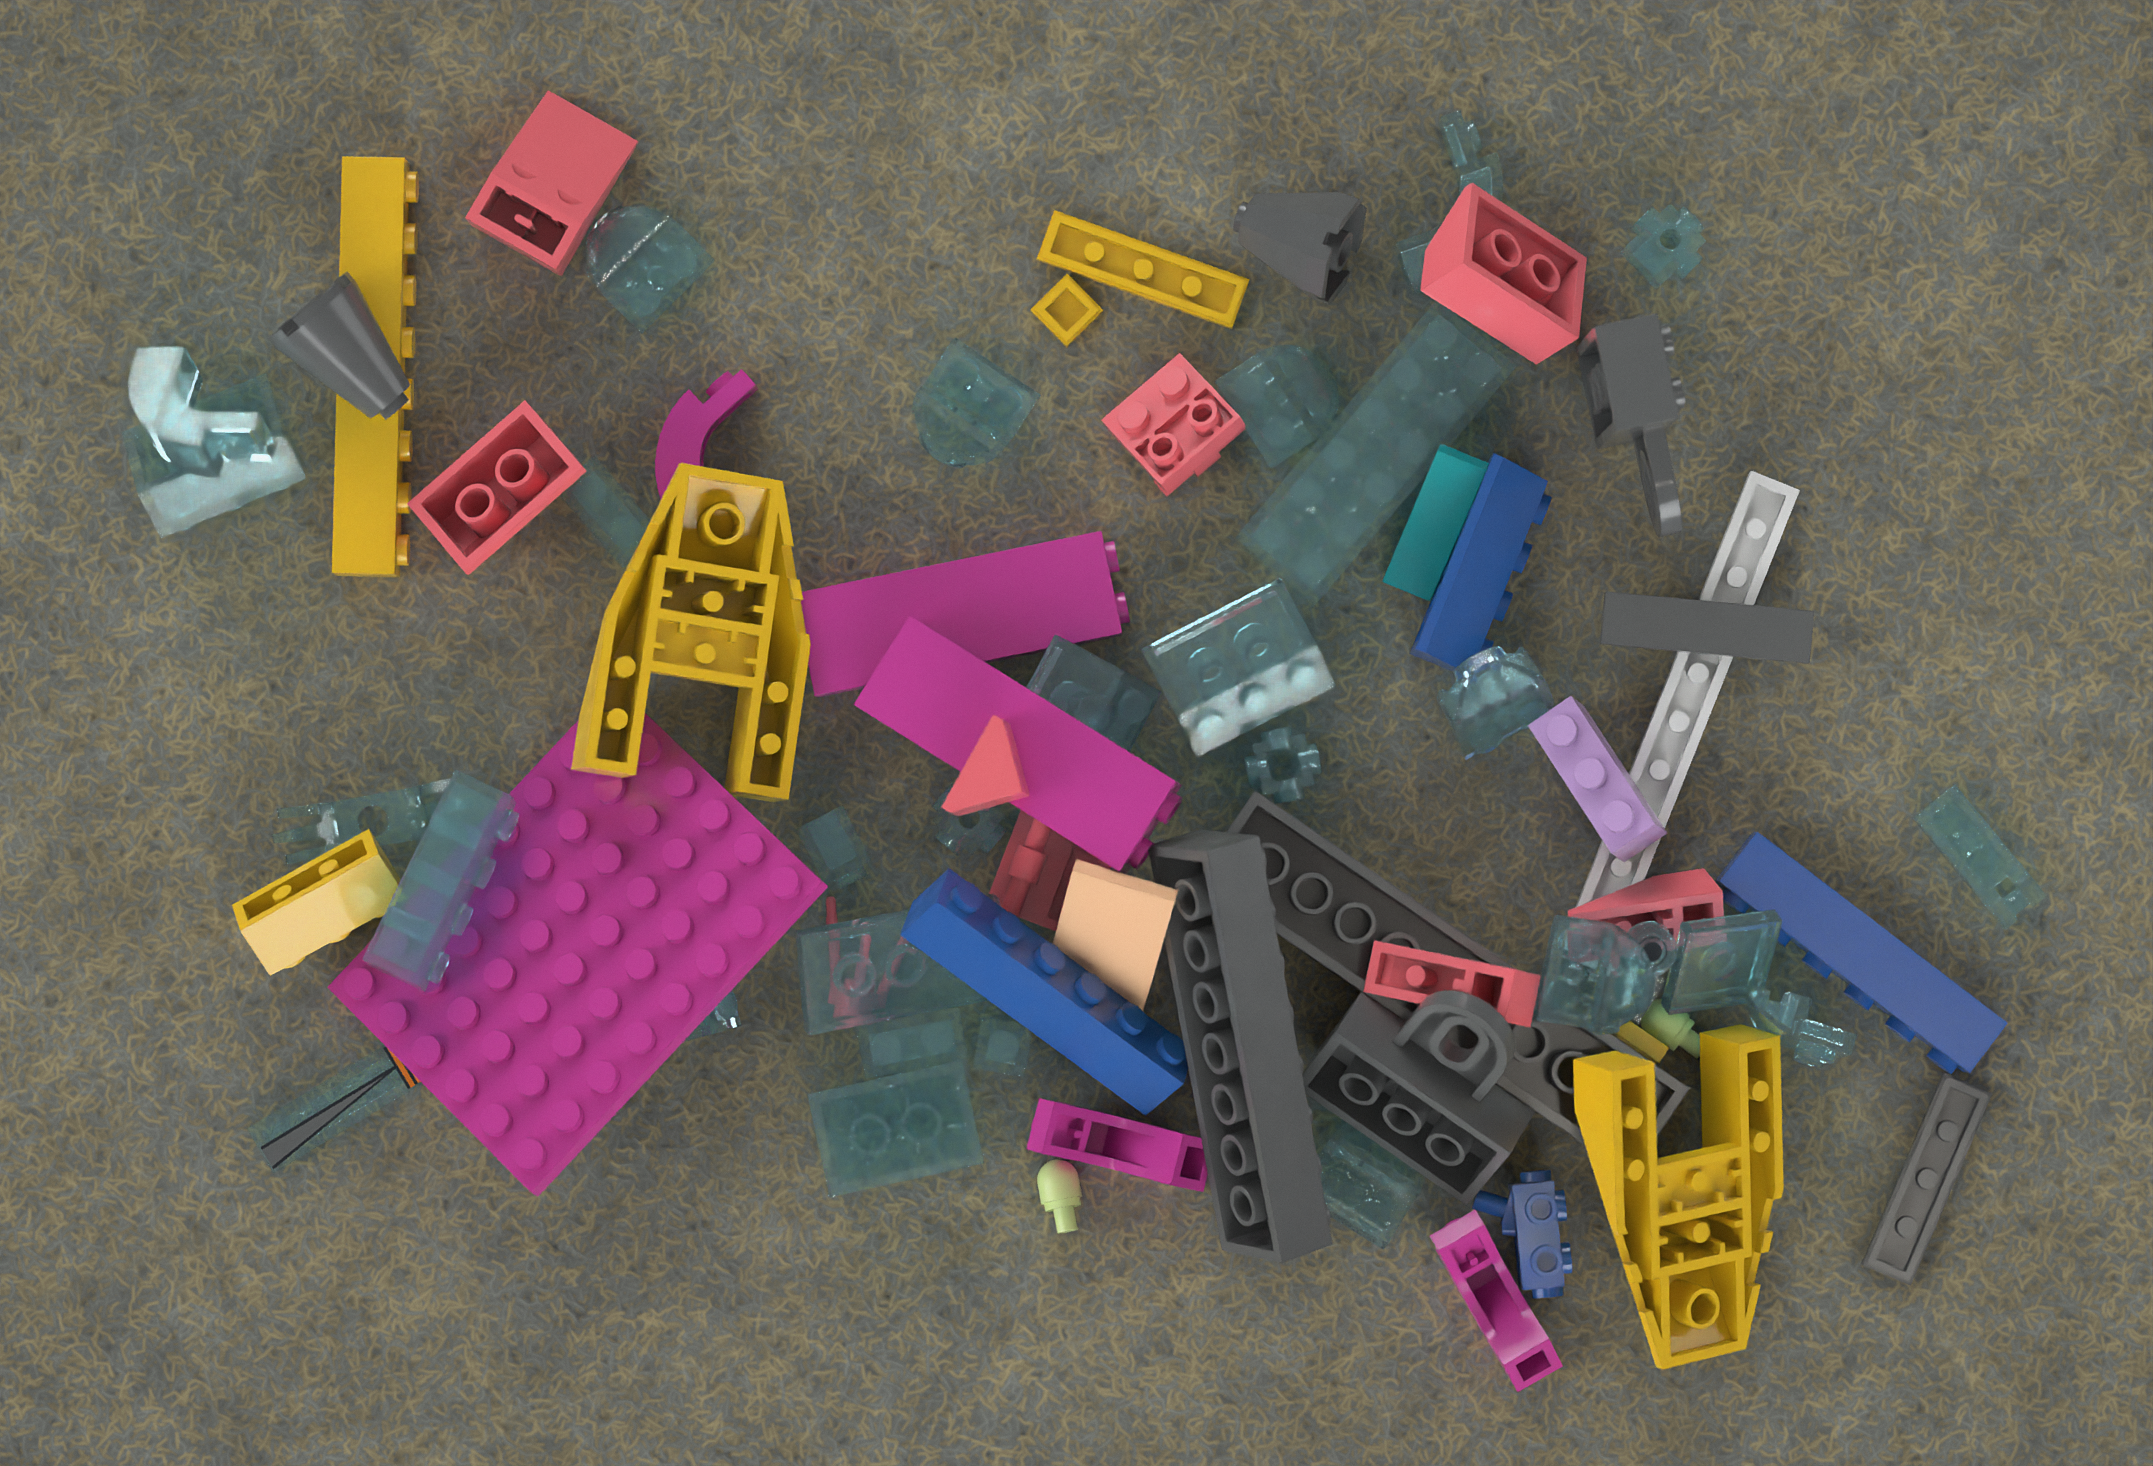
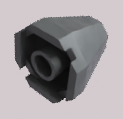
(1303, 237)

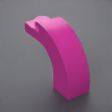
(692, 423)
(1118, 1144)
(1495, 1300)

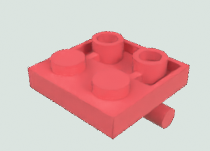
(1174, 424)
(1037, 872)

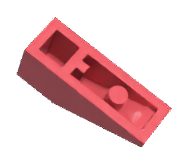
(1659, 899)
(1415, 974)

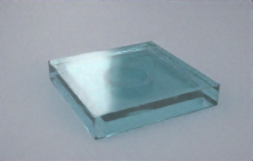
(1721, 961)

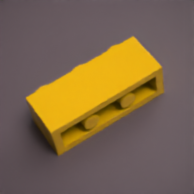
(317, 902)

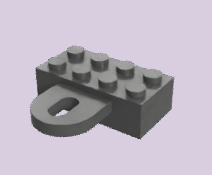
(1635, 402)
(1420, 1090)

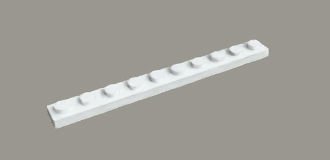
(1695, 677)

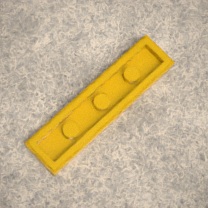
(1143, 269)

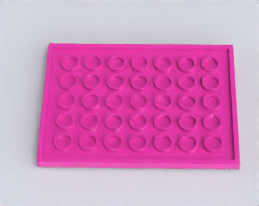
(588, 951)

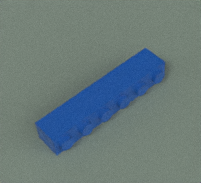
(1862, 954)
(1046, 991)

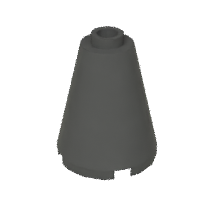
(345, 349)

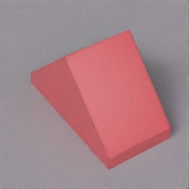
(990, 774)

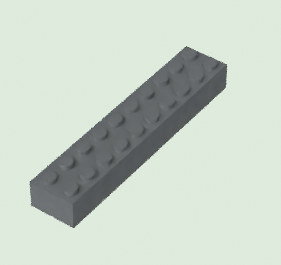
(1338, 908)

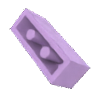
(1597, 779)

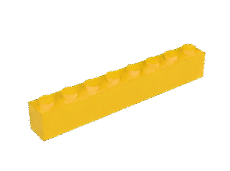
(367, 450)

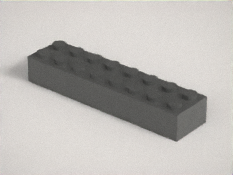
(1241, 1046)

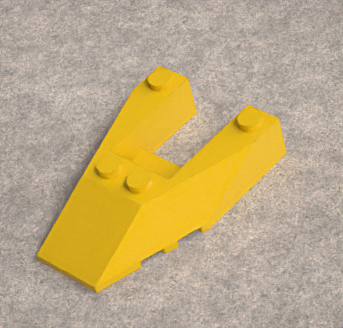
(708, 603)
(1695, 1218)

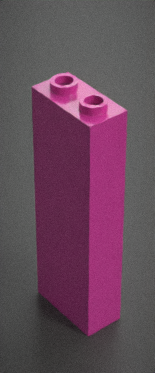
(985, 603)
(1073, 774)

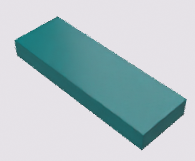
(1435, 522)

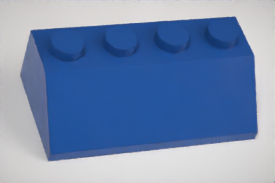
(1481, 563)

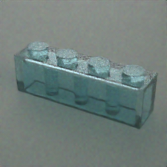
(441, 880)

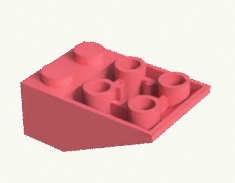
(551, 182)

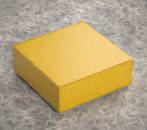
(1066, 310)
(1641, 1042)

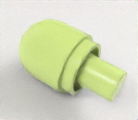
(1671, 1029)
(1060, 1193)

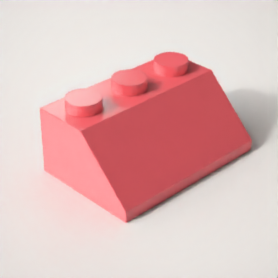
(1506, 275)
(496, 487)

